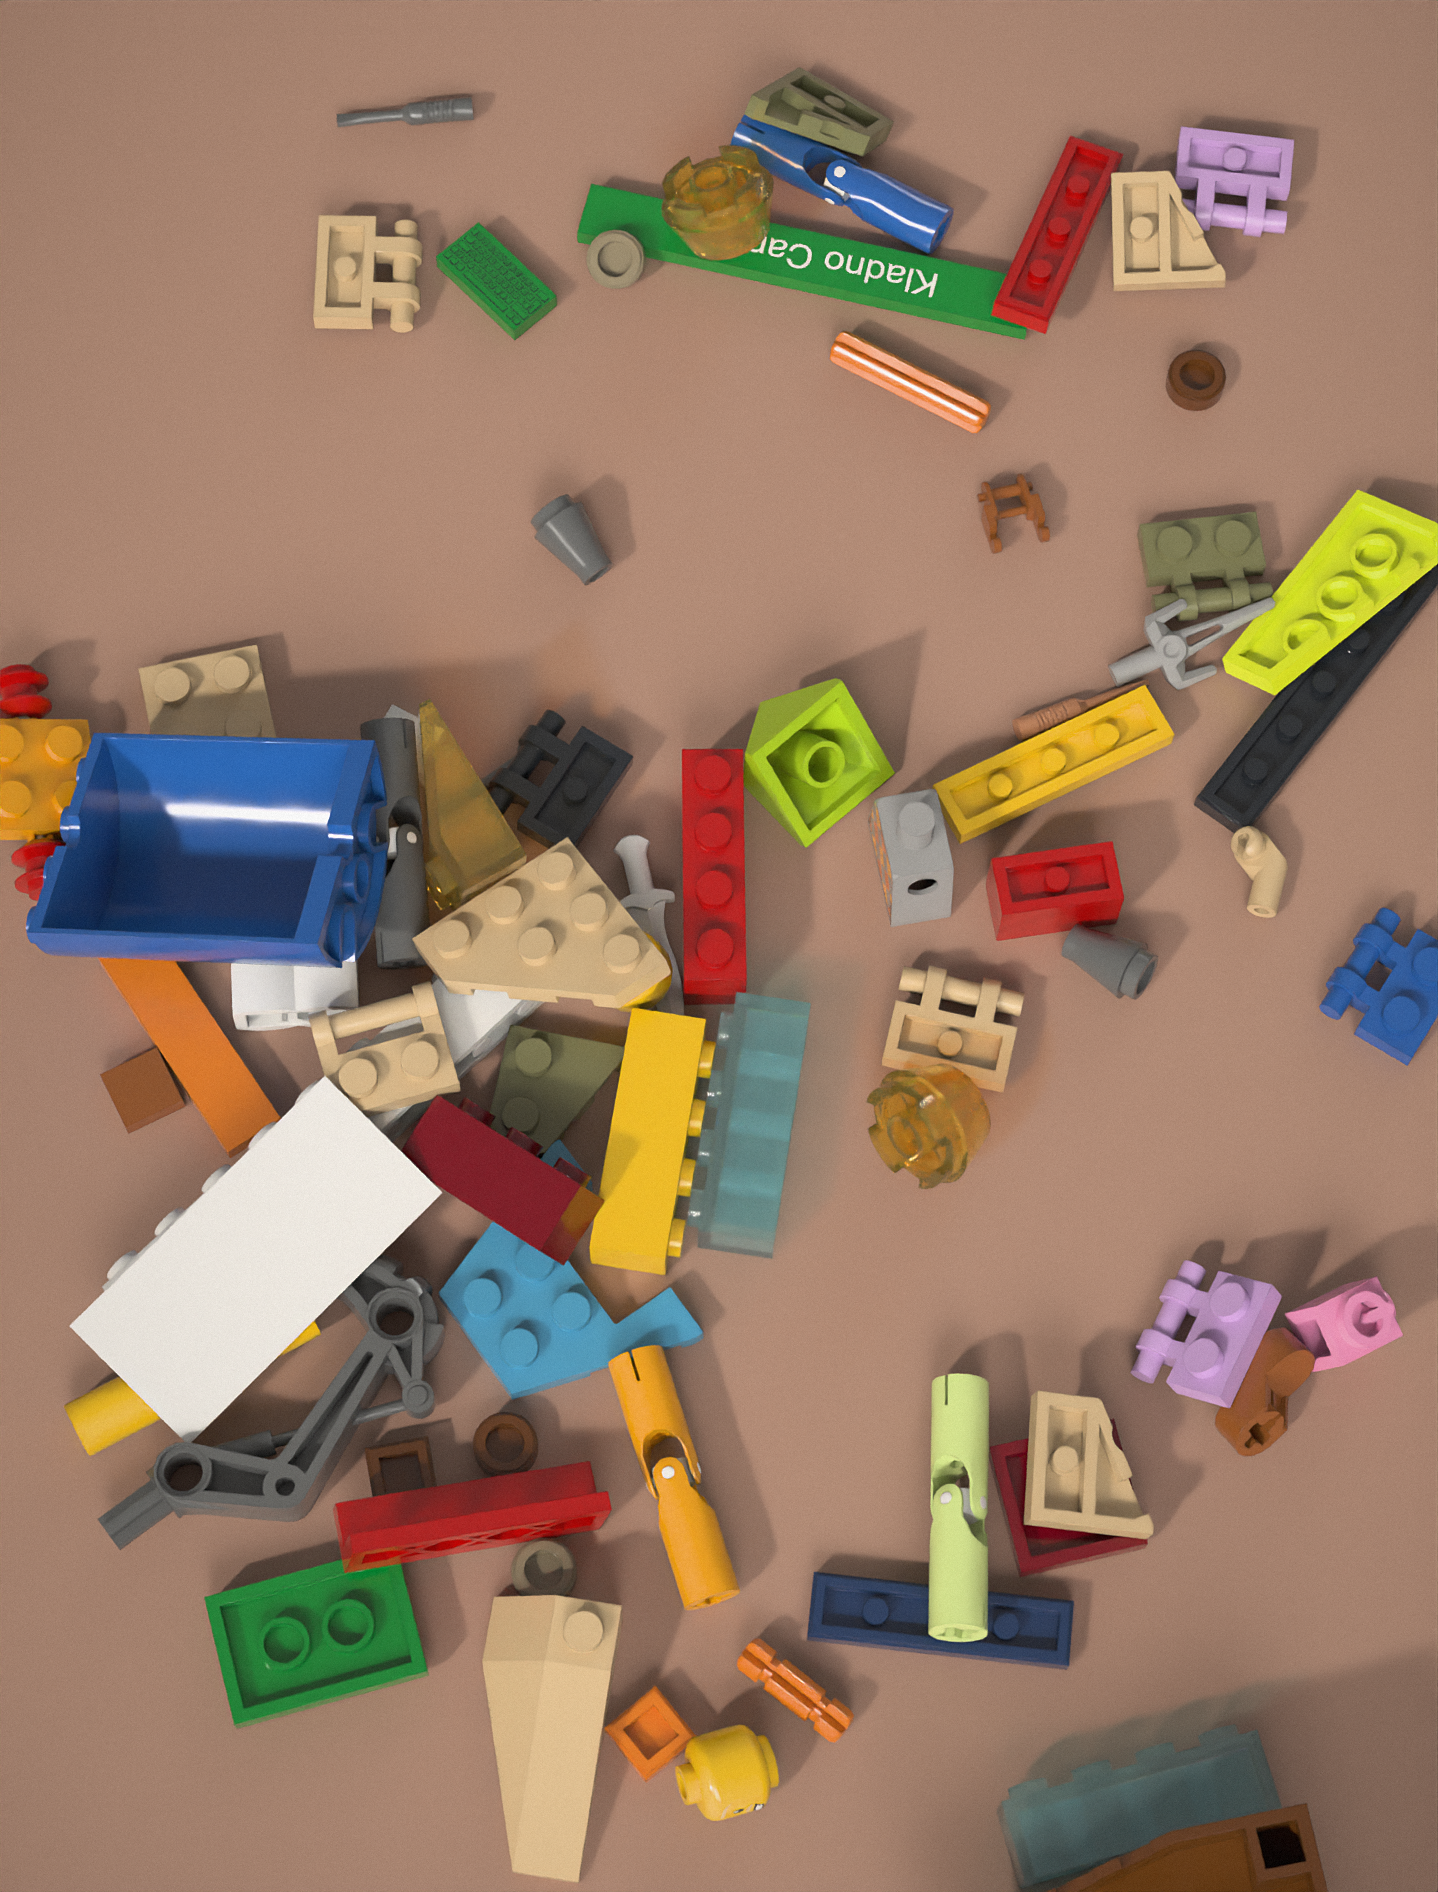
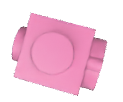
(1345, 1323)

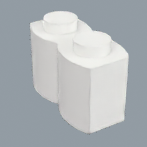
(285, 995)

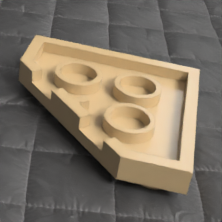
(545, 938)

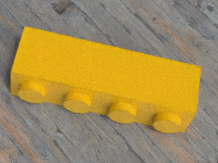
(649, 1142)

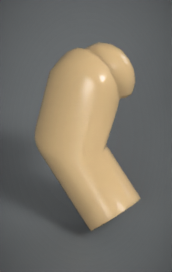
(1264, 866)

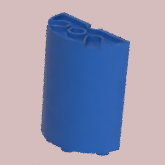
(217, 852)

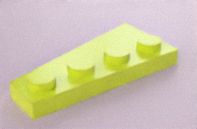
(1339, 584)

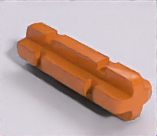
(795, 1690)

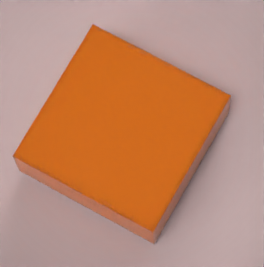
(650, 1734)

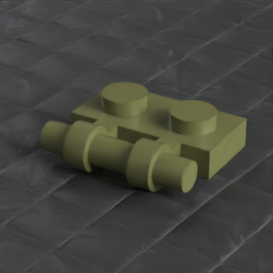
(1201, 551)

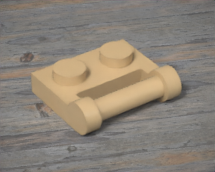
(393, 1071)

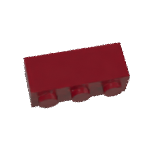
(503, 1177)

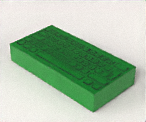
(496, 281)

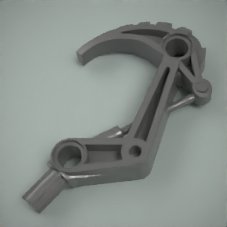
(236, 1474)

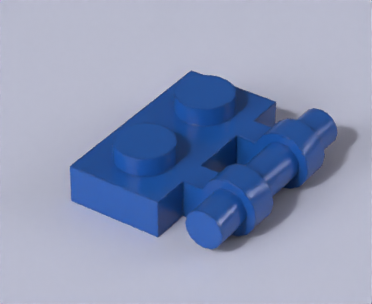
(1407, 1002)

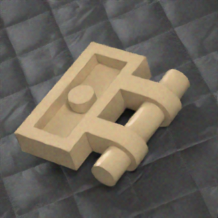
(347, 273)
(931, 1036)

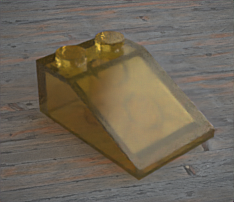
(463, 828)

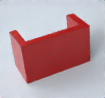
(1054, 890)

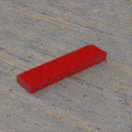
(1057, 235)

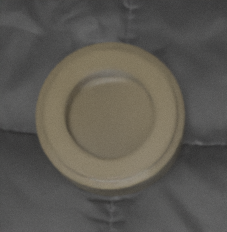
(616, 259)
(544, 1568)

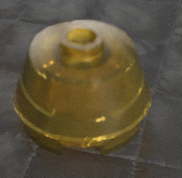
(719, 203)
(929, 1122)

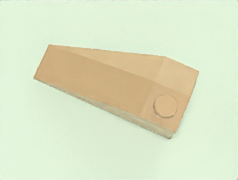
(548, 1707)

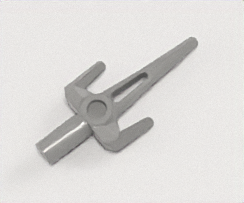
(1170, 650)

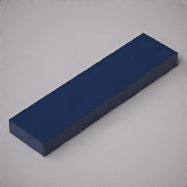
(896, 1618)

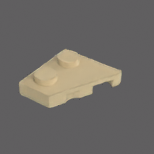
(1157, 237)
(1077, 1471)

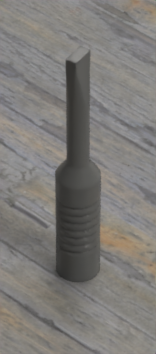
(415, 113)

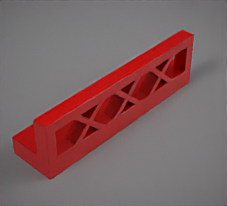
(469, 1516)

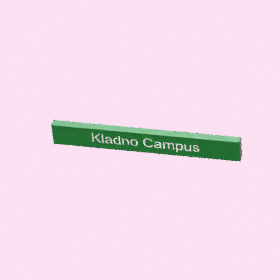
(816, 265)

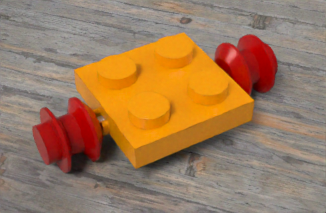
(35, 771)

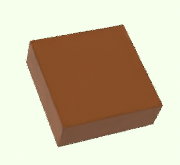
(142, 1090)

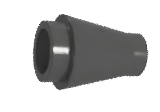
(570, 536)
(1111, 960)

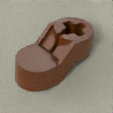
(1261, 1403)

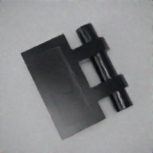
(572, 793)

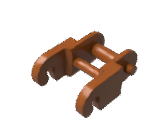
(1030, 507)

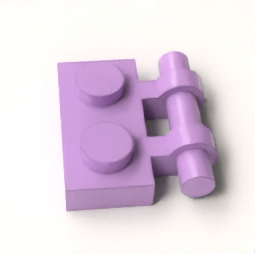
(1236, 166)
(1221, 1341)

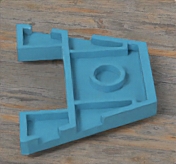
(540, 1319)

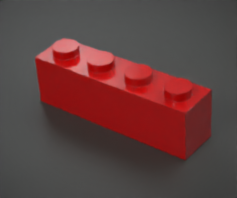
(713, 876)

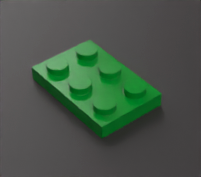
(314, 1639)

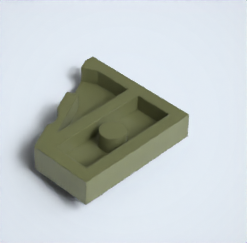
(819, 112)
(549, 1082)

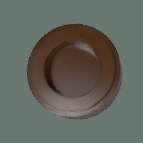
(1195, 380)
(505, 1444)

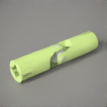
(958, 1527)

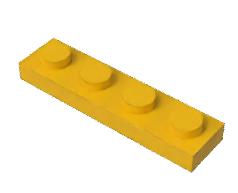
(1053, 764)

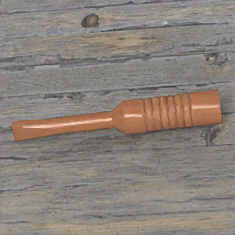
(1055, 715)

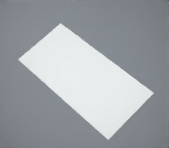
(255, 1260)

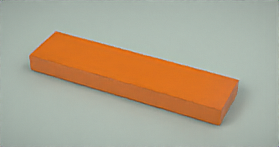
(194, 1049)

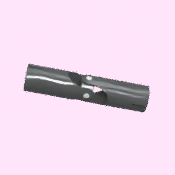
(405, 896)

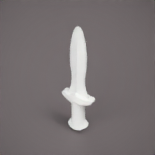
(647, 909)

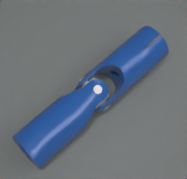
(869, 194)

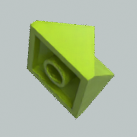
(812, 759)

